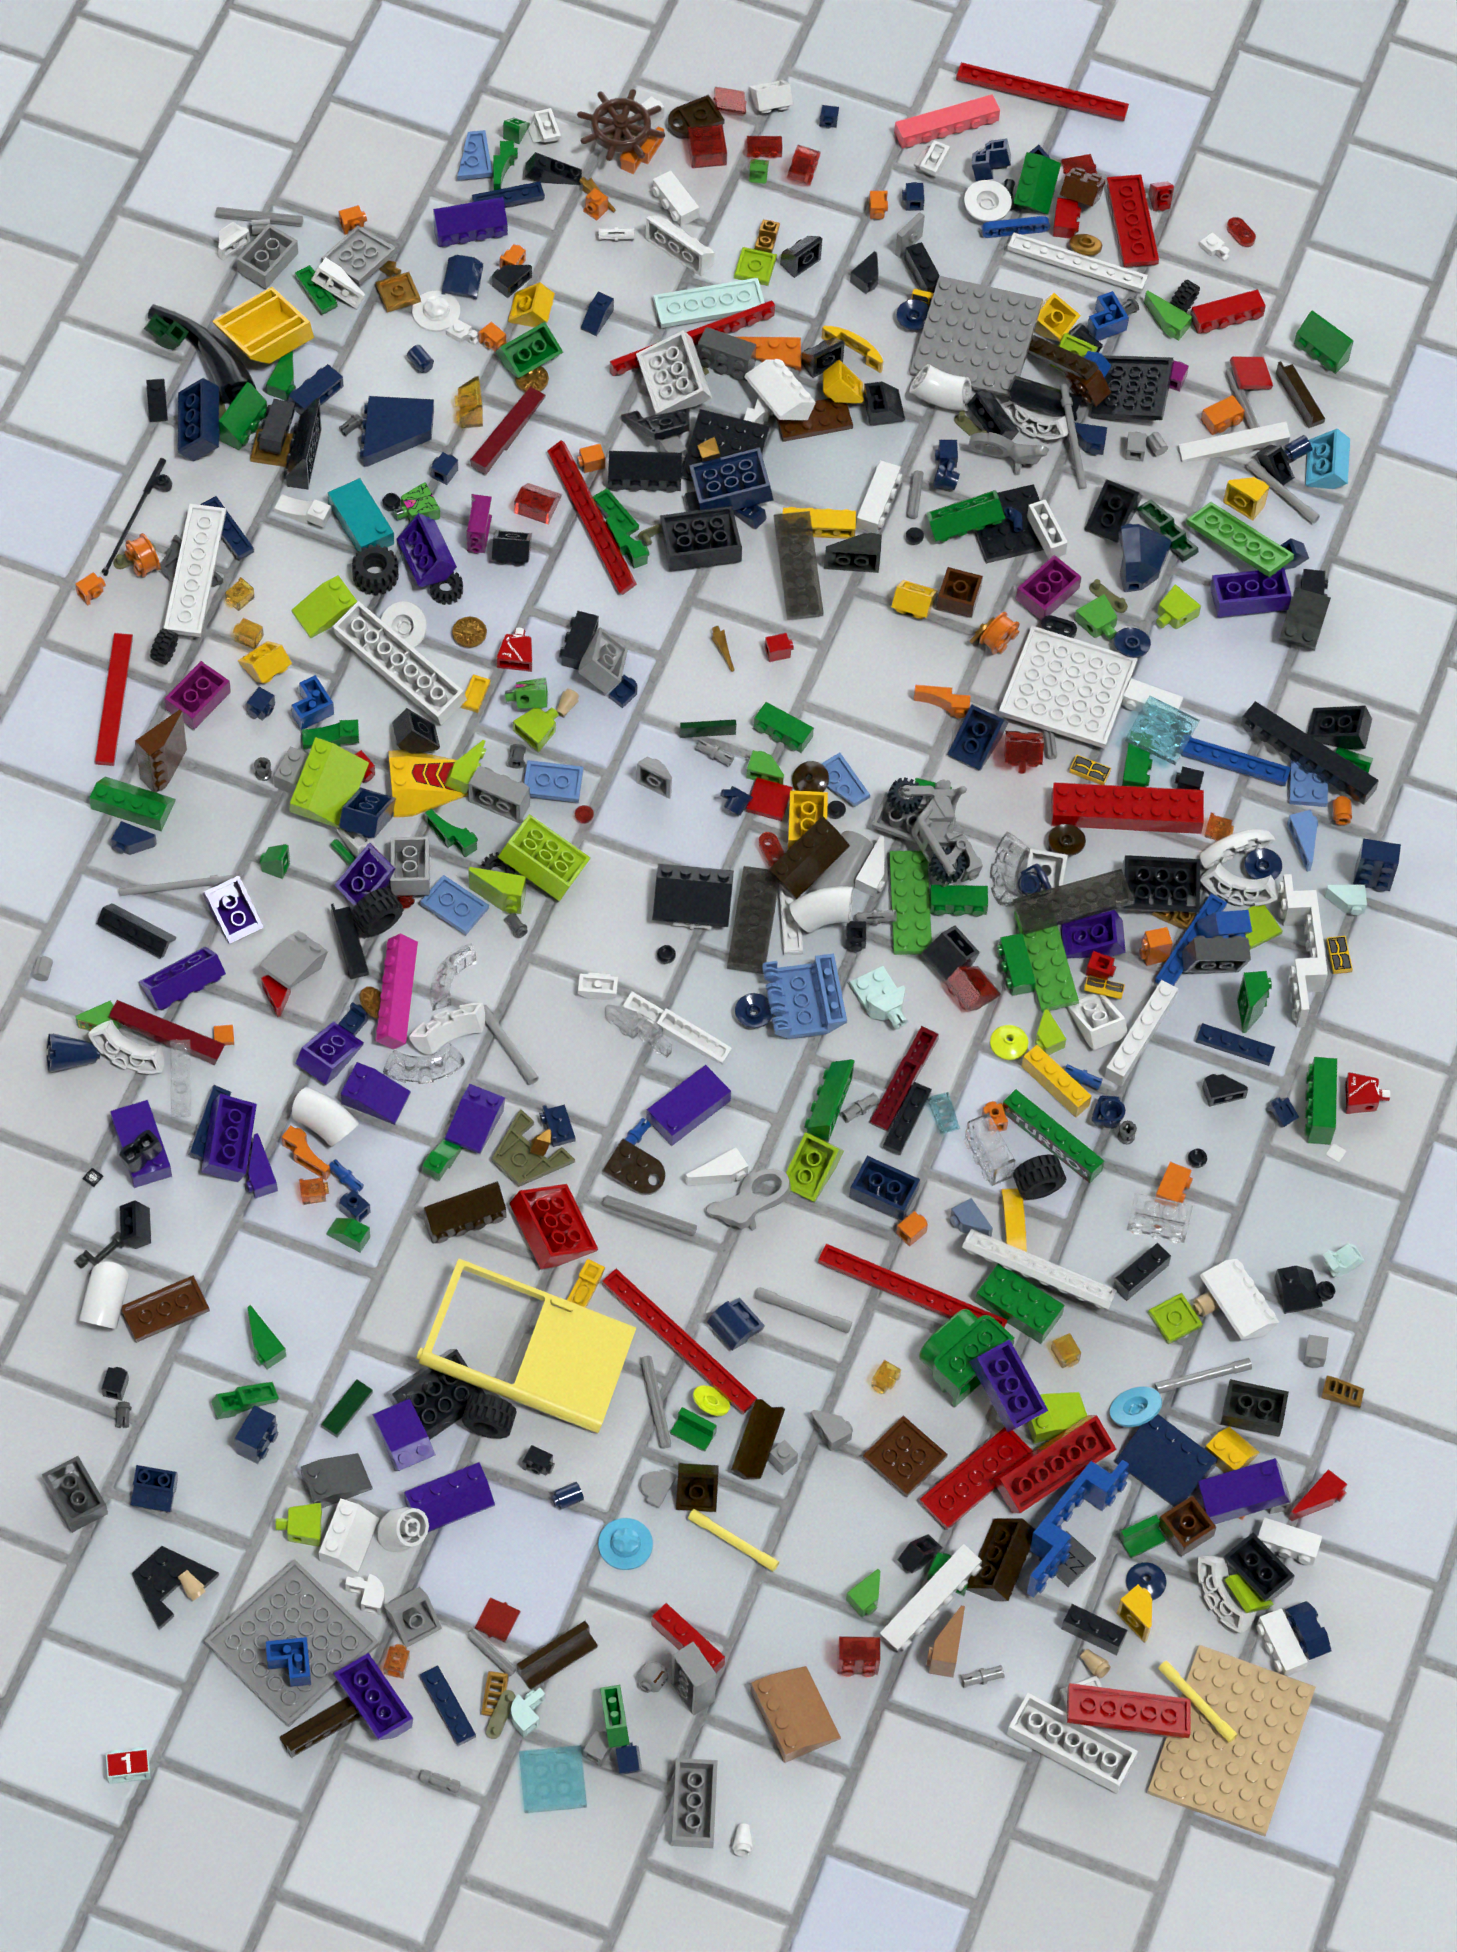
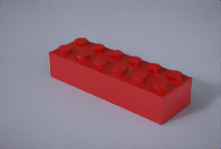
(1054, 1464)

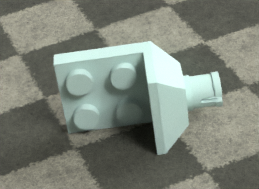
(880, 996)

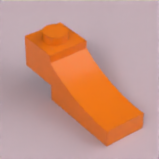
(631, 161)
(942, 697)
(296, 1141)

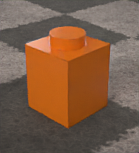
(591, 458)
(912, 1228)

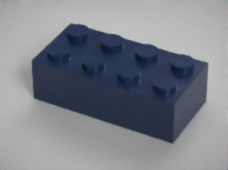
(198, 419)

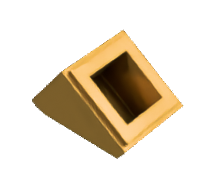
(709, 450)
(540, 1143)

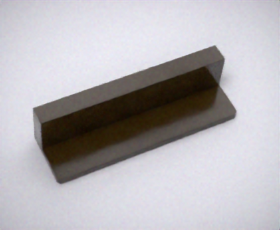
(1299, 395)
(757, 1440)
(556, 1655)
(320, 1727)

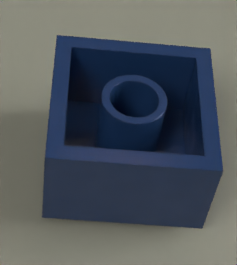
(256, 1435)

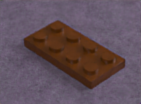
(824, 419)
(164, 1308)

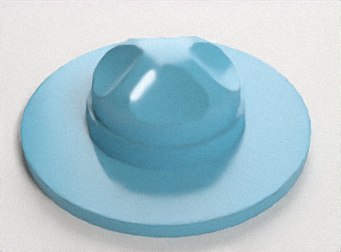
(1135, 1406)
(625, 1544)

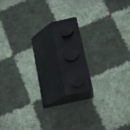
(1260, 1567)

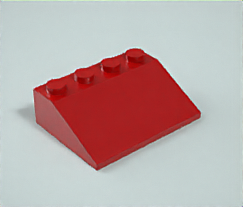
(552, 1225)

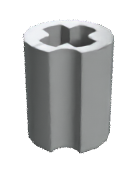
(258, 225)
(1157, 443)
(42, 968)

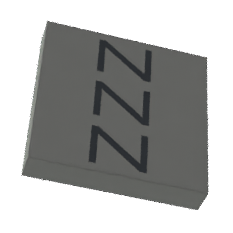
(1077, 1564)

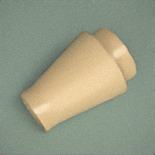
(567, 701)
(191, 1585)
(1096, 1664)

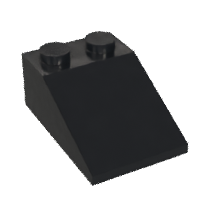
(1112, 510)
(1341, 726)

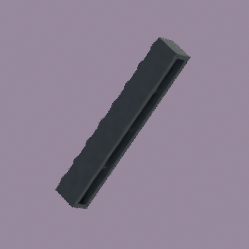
(1309, 753)

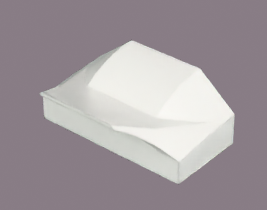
(544, 127)
(933, 158)
(232, 239)
(597, 986)

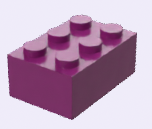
(1048, 587)
(198, 694)

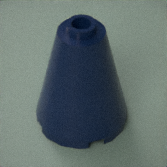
(69, 1052)

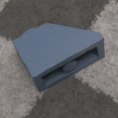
(968, 1217)

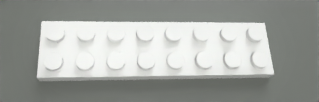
(195, 570)
(1040, 1269)

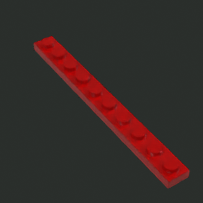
(1042, 91)
(725, 325)
(592, 517)
(898, 1284)
(679, 1341)

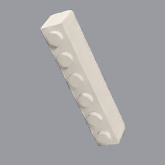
(1141, 1033)
(931, 1598)

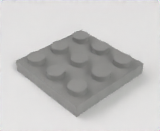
(360, 254)

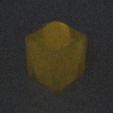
(248, 633)
(1066, 1351)

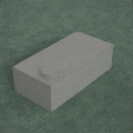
(693, 1678)
(694, 1803)

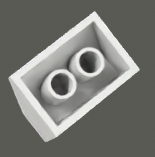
(348, 1536)

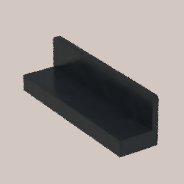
(1040, 396)
(135, 929)
(349, 942)

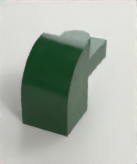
(166, 335)

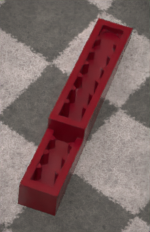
(507, 431)
(164, 1031)
(904, 1078)

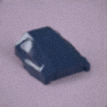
(463, 276)

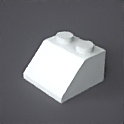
(771, 95)

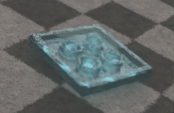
(1162, 730)
(552, 1779)

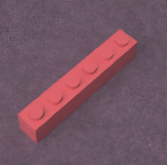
(947, 121)

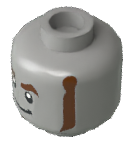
(653, 1677)

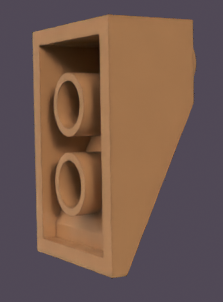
(943, 1655)

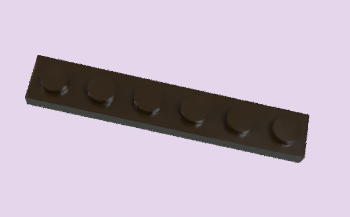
(1062, 358)

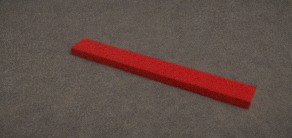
(114, 699)

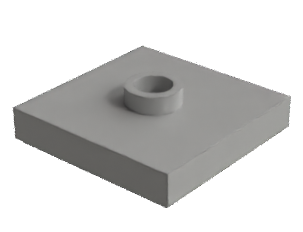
(909, 234)

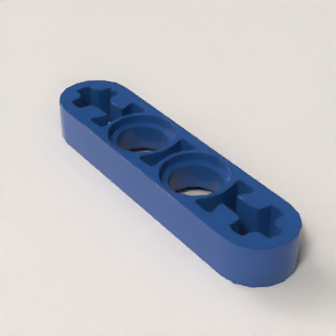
(1031, 225)

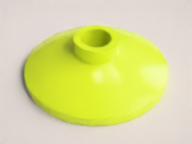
(1009, 1049)
(711, 1400)

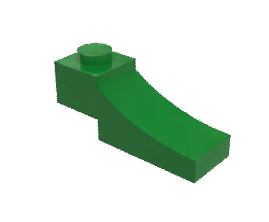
(502, 162)
(628, 546)
(340, 733)
(451, 835)
(441, 1159)
(244, 1399)

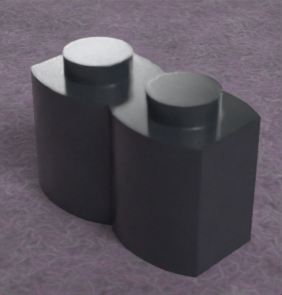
(140, 1151)

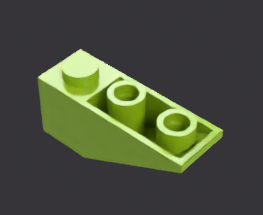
(464, 768)

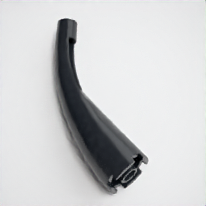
(222, 362)

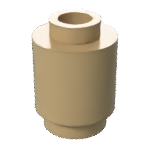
(1205, 1304)

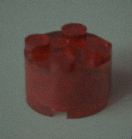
(804, 164)

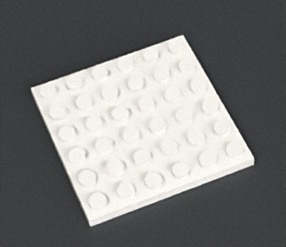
(1068, 687)

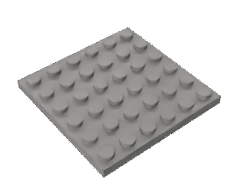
(977, 333)
(289, 1609)

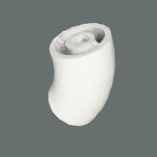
(942, 388)
(823, 907)
(322, 1115)
(105, 1295)
(402, 1529)

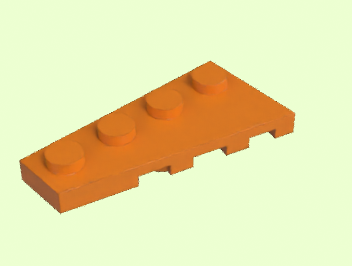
(782, 348)

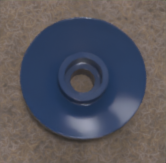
(911, 309)
(1132, 642)
(1263, 858)
(753, 1003)
(1155, 1586)

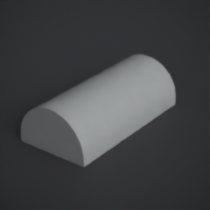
(899, 824)
(848, 865)

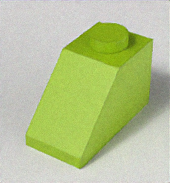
(1049, 1035)

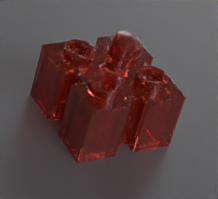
(1023, 749)

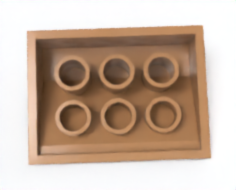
(794, 1712)

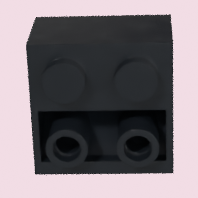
(883, 403)
(950, 951)

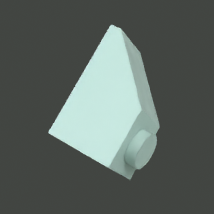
(1348, 898)

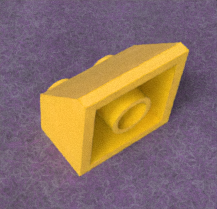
(531, 305)
(1055, 318)
(842, 384)
(1246, 496)
(914, 599)
(265, 662)
(1231, 1450)
(1136, 1611)

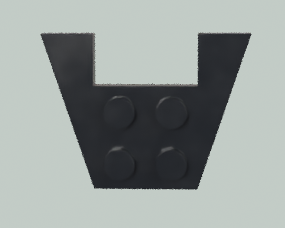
(660, 426)
(159, 1578)

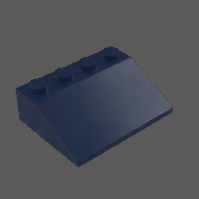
(732, 481)
(1167, 1460)

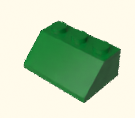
(1037, 183)
(1324, 342)
(529, 350)
(242, 417)
(1252, 997)

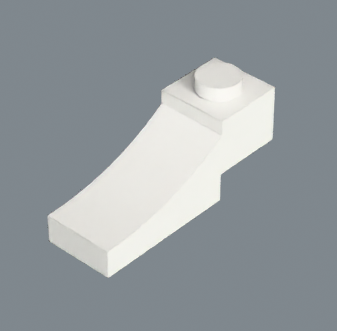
(760, 413)
(304, 511)

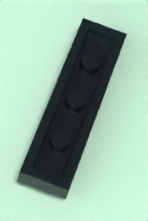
(907, 1118)

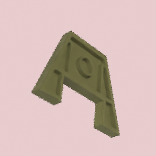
(515, 1157)

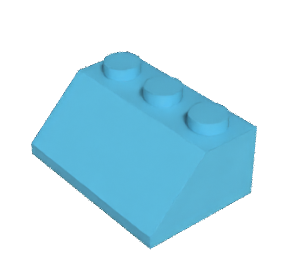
(1328, 460)

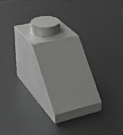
(831, 1428)

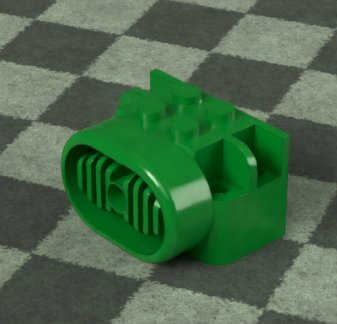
(957, 1343)

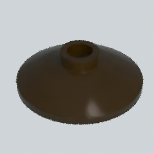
(819, 778)
(1066, 834)

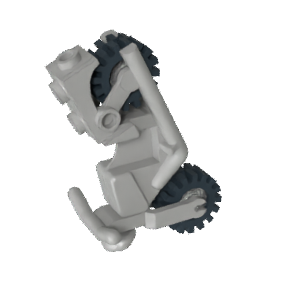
(951, 850)

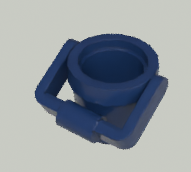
(946, 476)
(736, 799)
(1032, 882)
(1111, 1111)

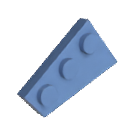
(844, 781)

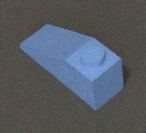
(1303, 830)

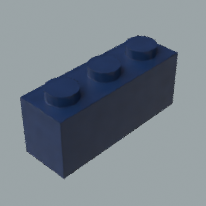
(320, 386)

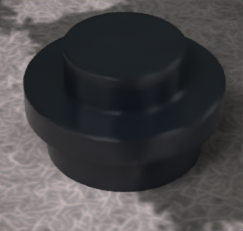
(391, 501)
(914, 535)
(836, 809)
(666, 954)
(1197, 1158)
(1326, 1290)

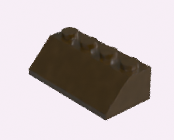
(809, 857)
(465, 1212)
(1002, 1558)

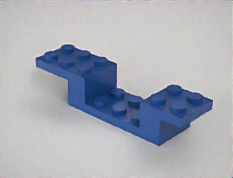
(1050, 1540)

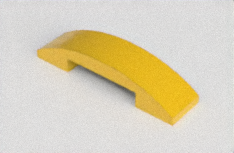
(856, 343)
(1014, 1218)
(586, 1284)

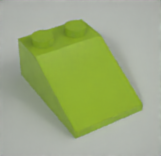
(324, 606)
(499, 888)
(812, 1166)
(1062, 1413)

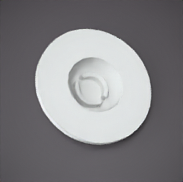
(987, 200)
(436, 311)
(406, 621)

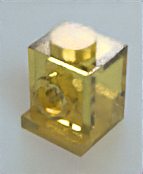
(239, 594)
(885, 1377)

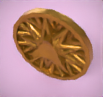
(1085, 244)
(536, 379)
(980, 631)
(469, 632)
(370, 1000)

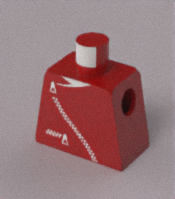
(516, 652)
(1363, 1093)

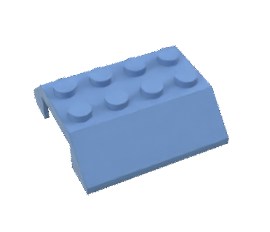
(805, 997)

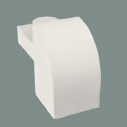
(372, 1592)

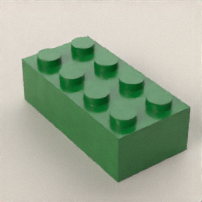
(1321, 1100)
(1020, 1303)

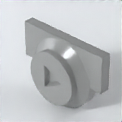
(657, 1485)

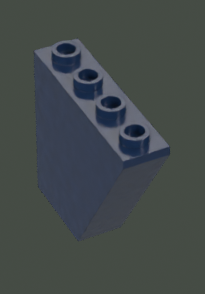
(394, 426)

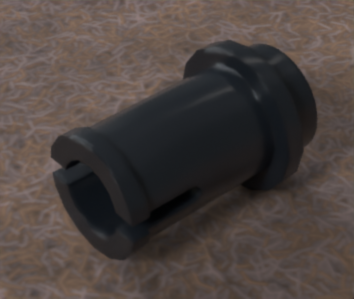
(1009, 185)

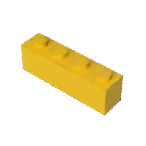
(829, 522)
(1056, 1081)

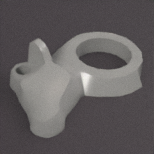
(1020, 453)
(742, 1208)

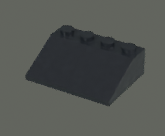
(304, 447)
(701, 538)
(1163, 883)
(693, 895)
(436, 1396)

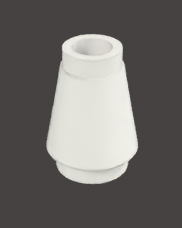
(743, 1842)

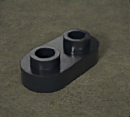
(1059, 626)

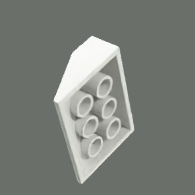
(674, 374)

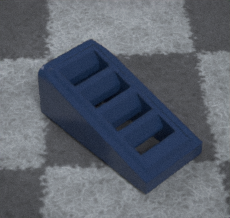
(755, 519)

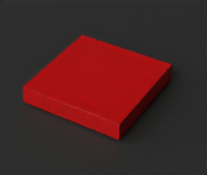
(1251, 372)
(769, 799)

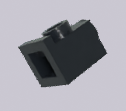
(856, 935)
(538, 1461)

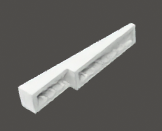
(1235, 443)
(680, 1029)

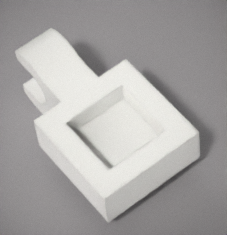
(1214, 245)
(461, 331)

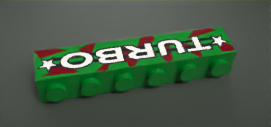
(1053, 1136)

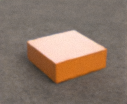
(224, 1034)

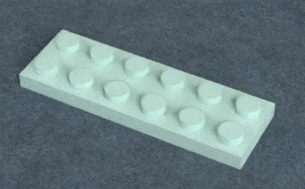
(707, 302)

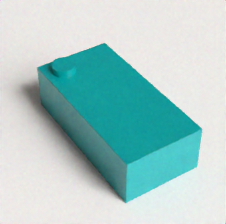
(360, 516)

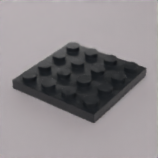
(1137, 388)
(730, 433)
(1001, 540)

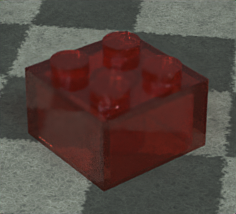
(707, 146)
(858, 1656)

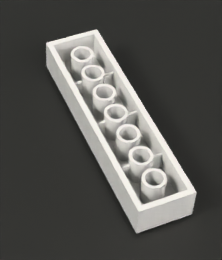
(399, 663)

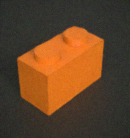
(1222, 415)
(1156, 946)
(1174, 1183)

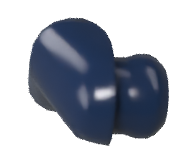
(1014, 516)

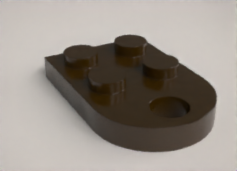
(693, 114)
(634, 1167)

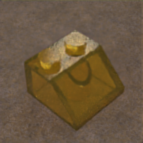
(470, 404)

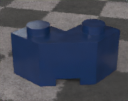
(994, 155)
(1311, 1636)

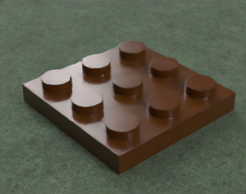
(905, 1456)

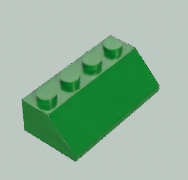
(966, 516)
(131, 803)
(830, 1099)

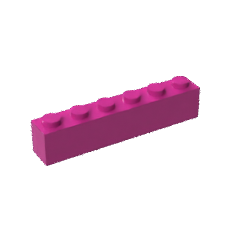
(396, 991)

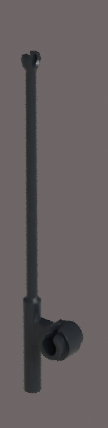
(156, 480)

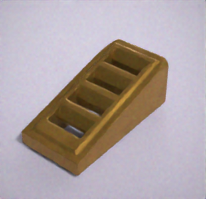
(1334, 1396)
(497, 1677)

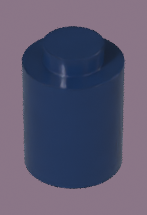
(420, 358)
(1297, 448)
(567, 1495)

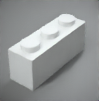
(675, 198)
(1047, 529)
(1139, 692)
(1290, 1541)
(1281, 1643)

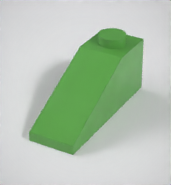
(1169, 317)

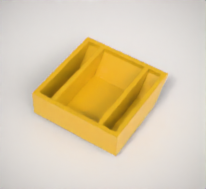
(265, 326)

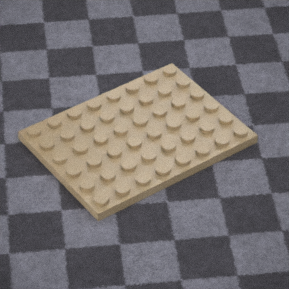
(1242, 1777)

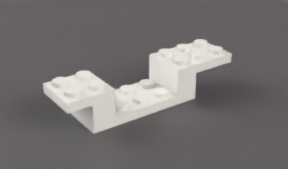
(1308, 973)

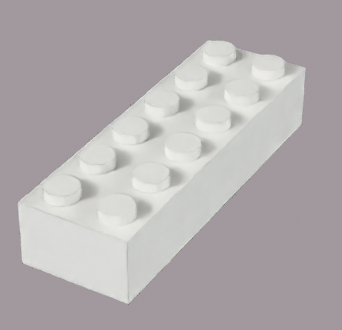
(1072, 1745)

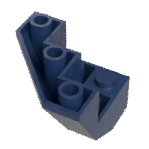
(1142, 556)

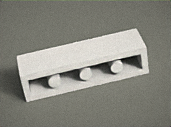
(878, 497)

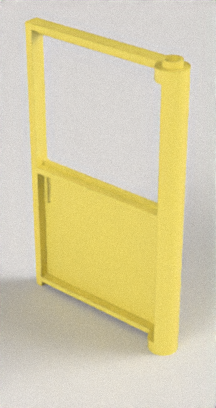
(567, 1364)

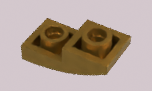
(767, 236)
(1180, 920)

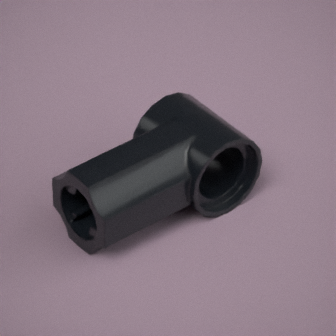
(1082, 333)

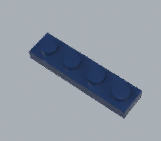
(514, 195)
(232, 533)
(1235, 1044)
(199, 1141)
(447, 1705)

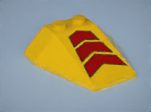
(420, 782)

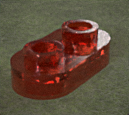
(1239, 231)
(770, 851)

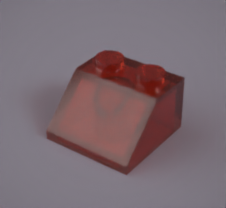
(536, 503)
(971, 987)

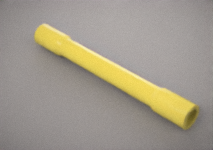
(761, 1557)
(1220, 1725)

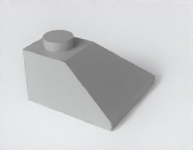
(654, 776)

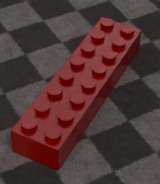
(1127, 808)

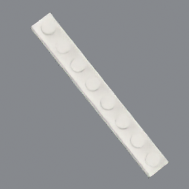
(1077, 262)

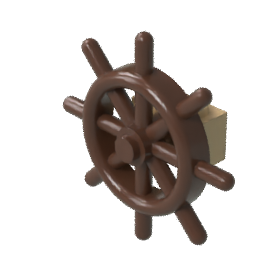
(620, 132)

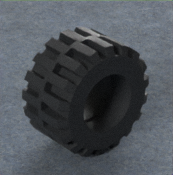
(375, 557)
(377, 912)
(1039, 1176)
(489, 1416)

